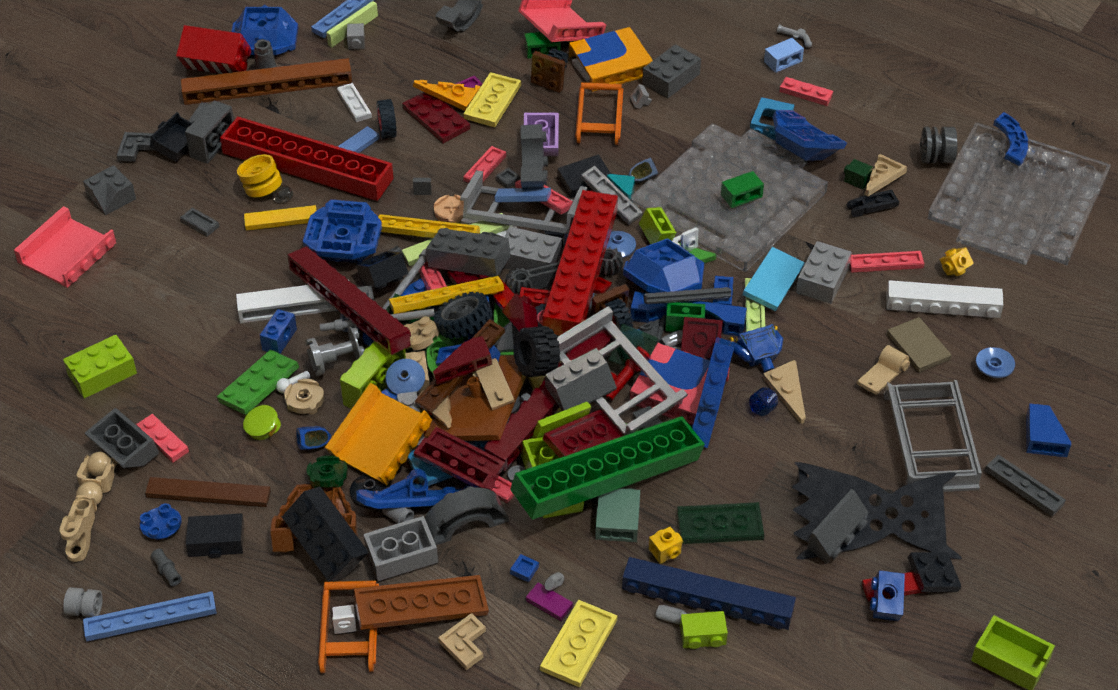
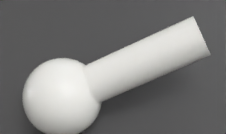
(283, 383)

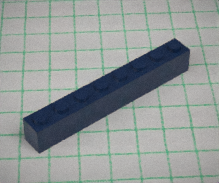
(708, 593)

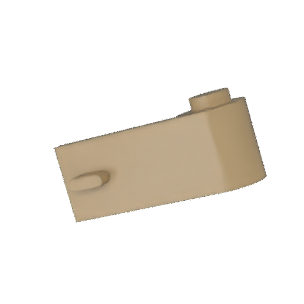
(889, 366)
(494, 385)

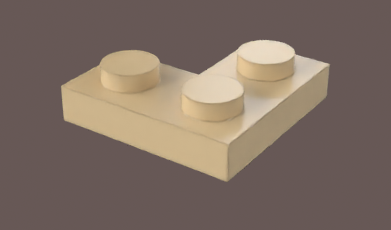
(459, 641)

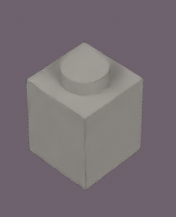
(356, 36)

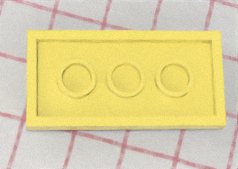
(492, 99)
(578, 643)

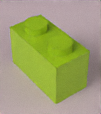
(656, 225)
(703, 629)

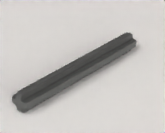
(687, 295)

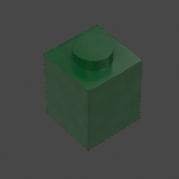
(857, 173)

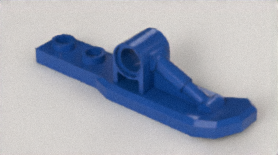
(405, 493)

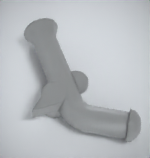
(801, 33)

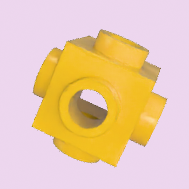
(956, 261)
(665, 544)

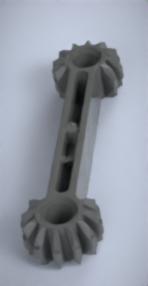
(545, 275)

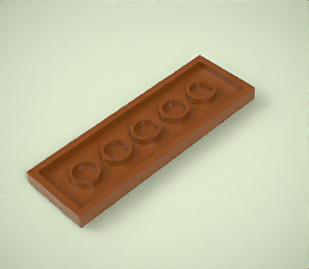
(420, 602)

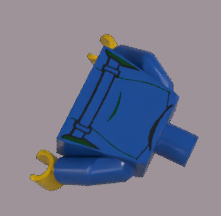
(759, 346)

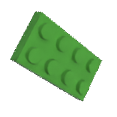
(257, 382)

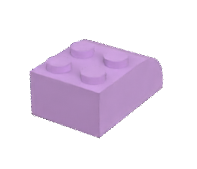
(550, 124)

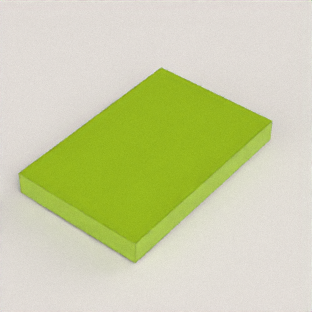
(560, 419)

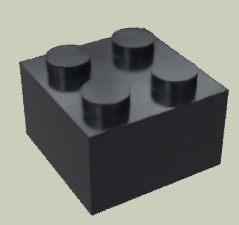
(382, 269)

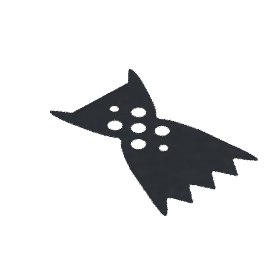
(828, 487)

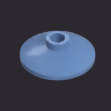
(623, 242)
(995, 362)
(411, 383)

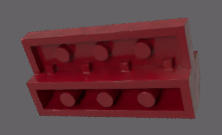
(459, 459)

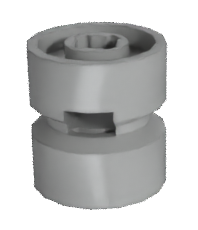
(78, 602)

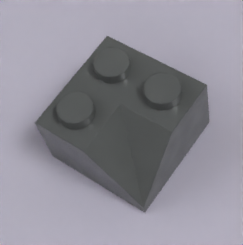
(109, 190)

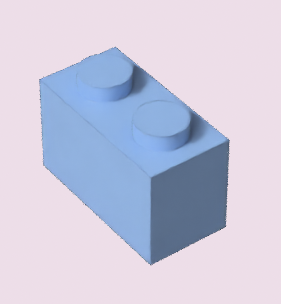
(783, 55)

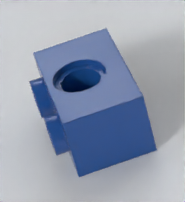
(278, 331)
(894, 585)

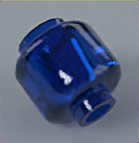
(763, 401)

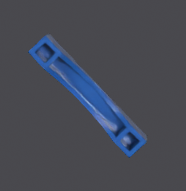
(732, 316)

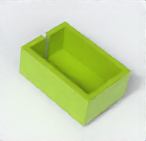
(100, 366)
(1012, 653)

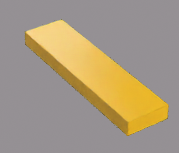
(278, 218)

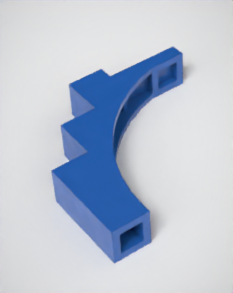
(713, 389)

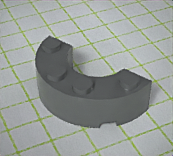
(461, 15)
(533, 159)
(462, 508)

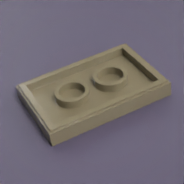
(919, 344)

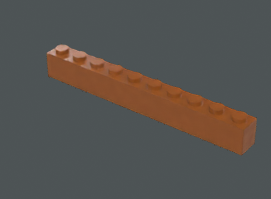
(266, 81)

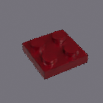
(700, 335)

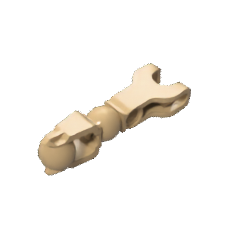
(78, 524)

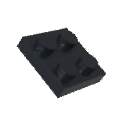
(934, 572)

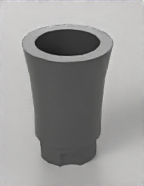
(264, 55)

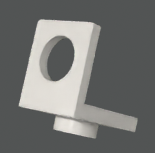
(688, 239)
(344, 619)

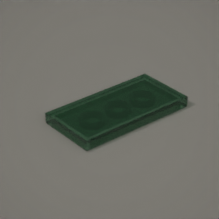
(720, 523)

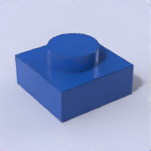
(524, 568)

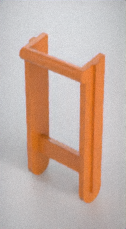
(599, 127)
(344, 648)

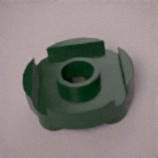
(320, 478)

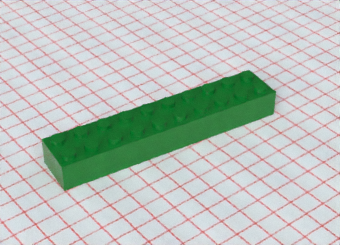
(606, 467)

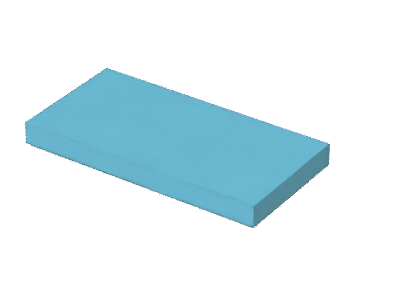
(773, 278)

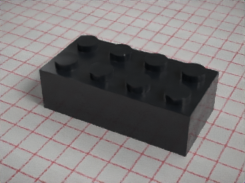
(324, 534)

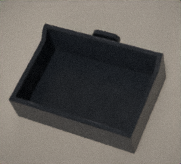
(171, 137)
(571, 174)
(215, 535)

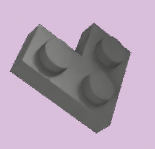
(131, 144)

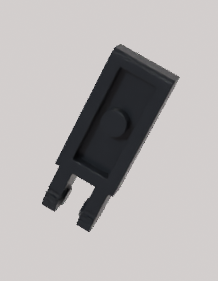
(873, 203)

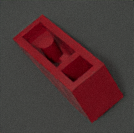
(521, 312)
(465, 359)

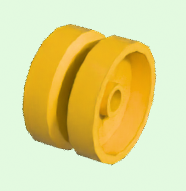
(259, 175)

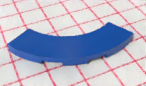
(1016, 136)

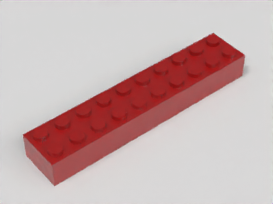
(309, 158)
(580, 261)

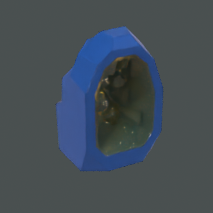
(312, 437)

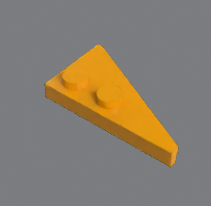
(451, 93)

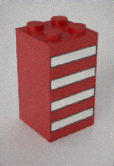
(213, 50)

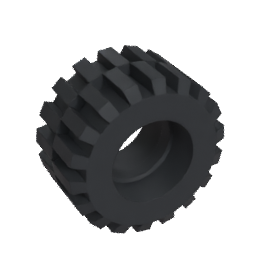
(536, 351)

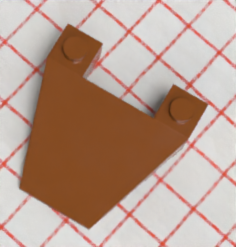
(282, 536)

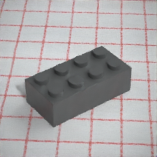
(468, 252)

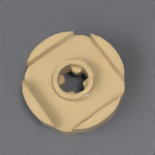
(422, 333)
(304, 405)

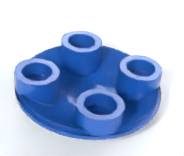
(160, 522)

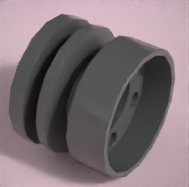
(939, 145)

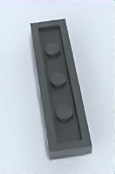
(1025, 485)

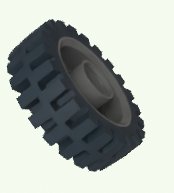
(463, 315)

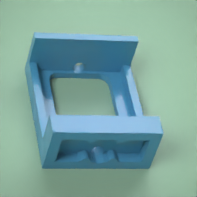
(767, 108)

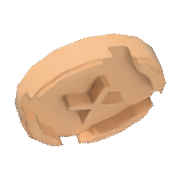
(449, 208)

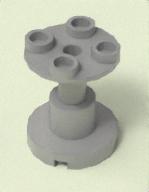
(328, 352)

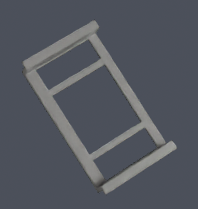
(474, 190)
(601, 321)
(964, 479)

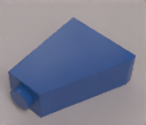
(1045, 432)

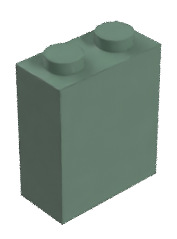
(618, 515)

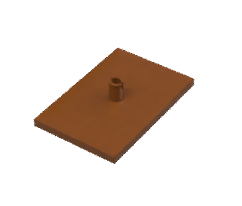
(471, 410)

